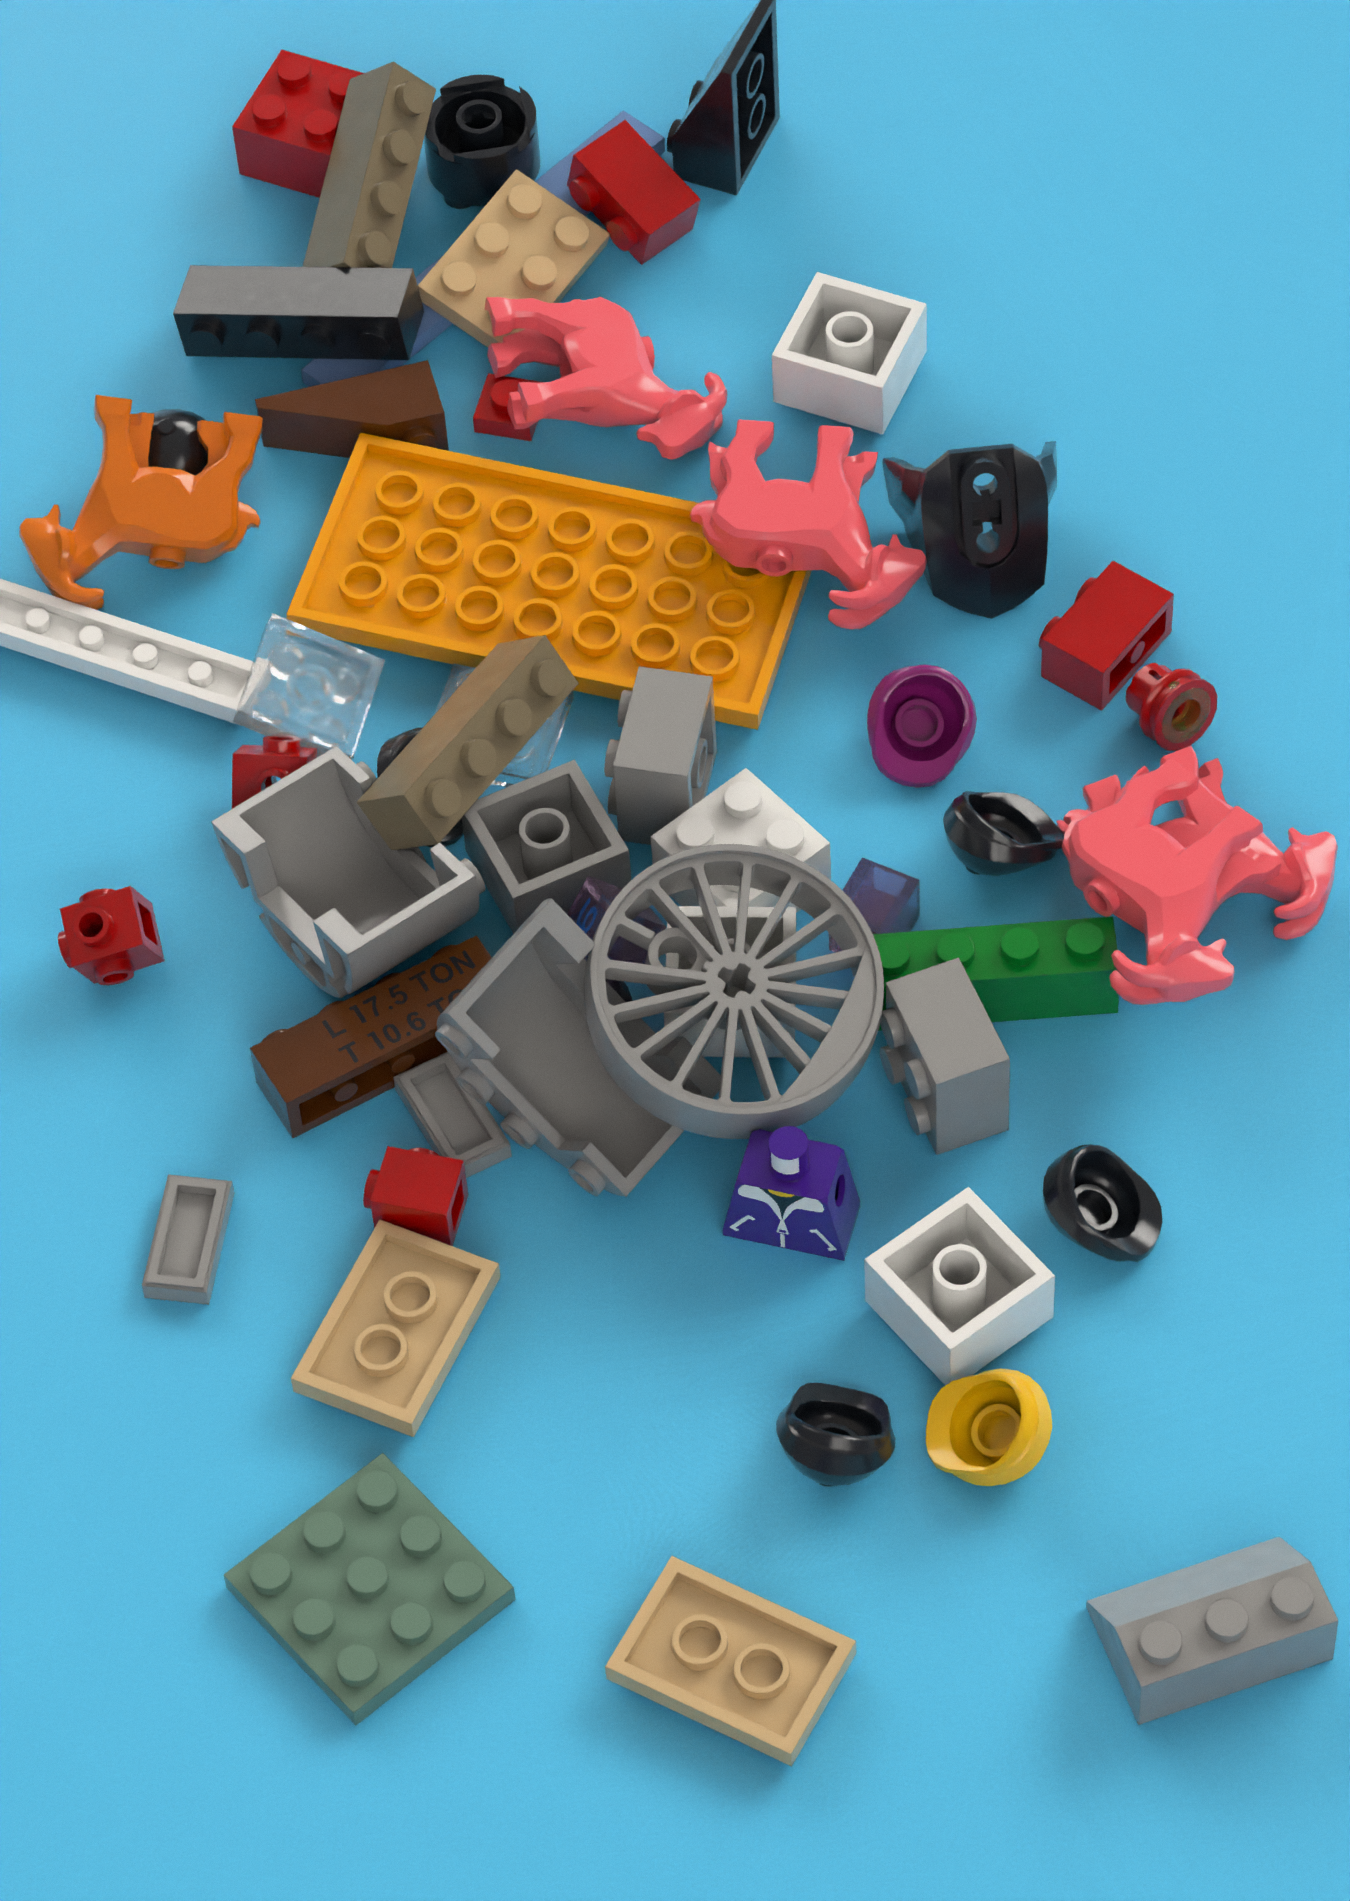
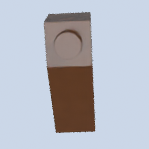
(330, 416)

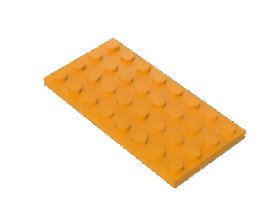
(476, 552)

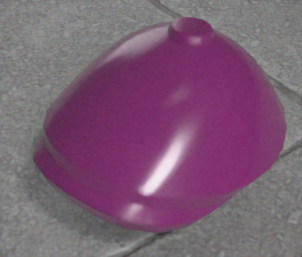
(920, 724)

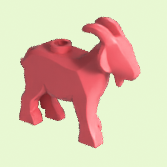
(602, 372)
(805, 524)
(1305, 866)
(1161, 886)

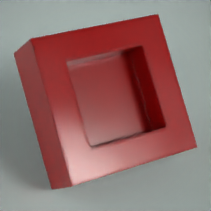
(492, 413)

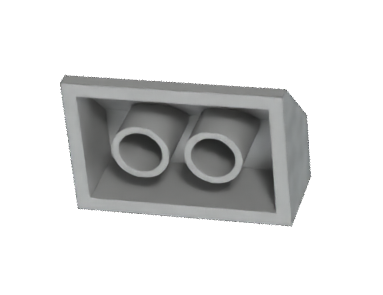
(1215, 1628)

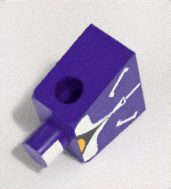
(794, 1194)

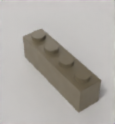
(371, 170)
(467, 743)

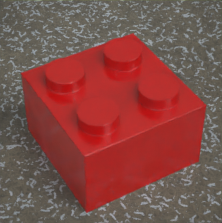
(292, 122)

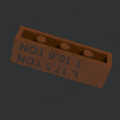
(362, 1042)

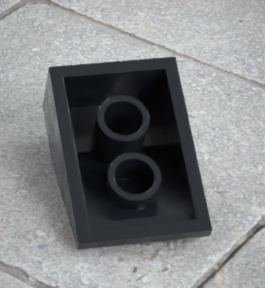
(732, 108)

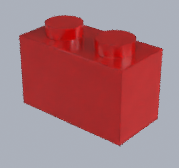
(632, 192)
(1106, 634)

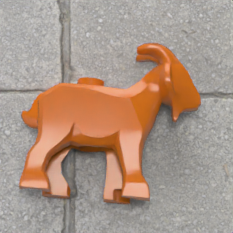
(146, 507)

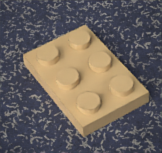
(513, 249)
(396, 1328)
(731, 1660)

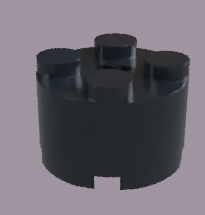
(479, 138)

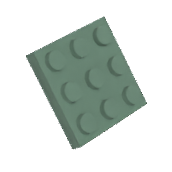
(369, 1588)

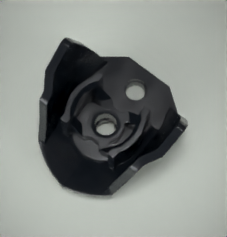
(946, 515)

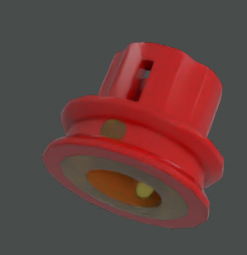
(1171, 705)

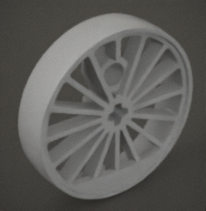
(763, 986)

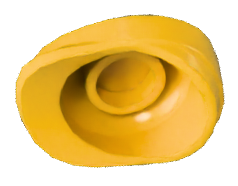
(989, 1427)

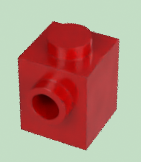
(418, 1192)

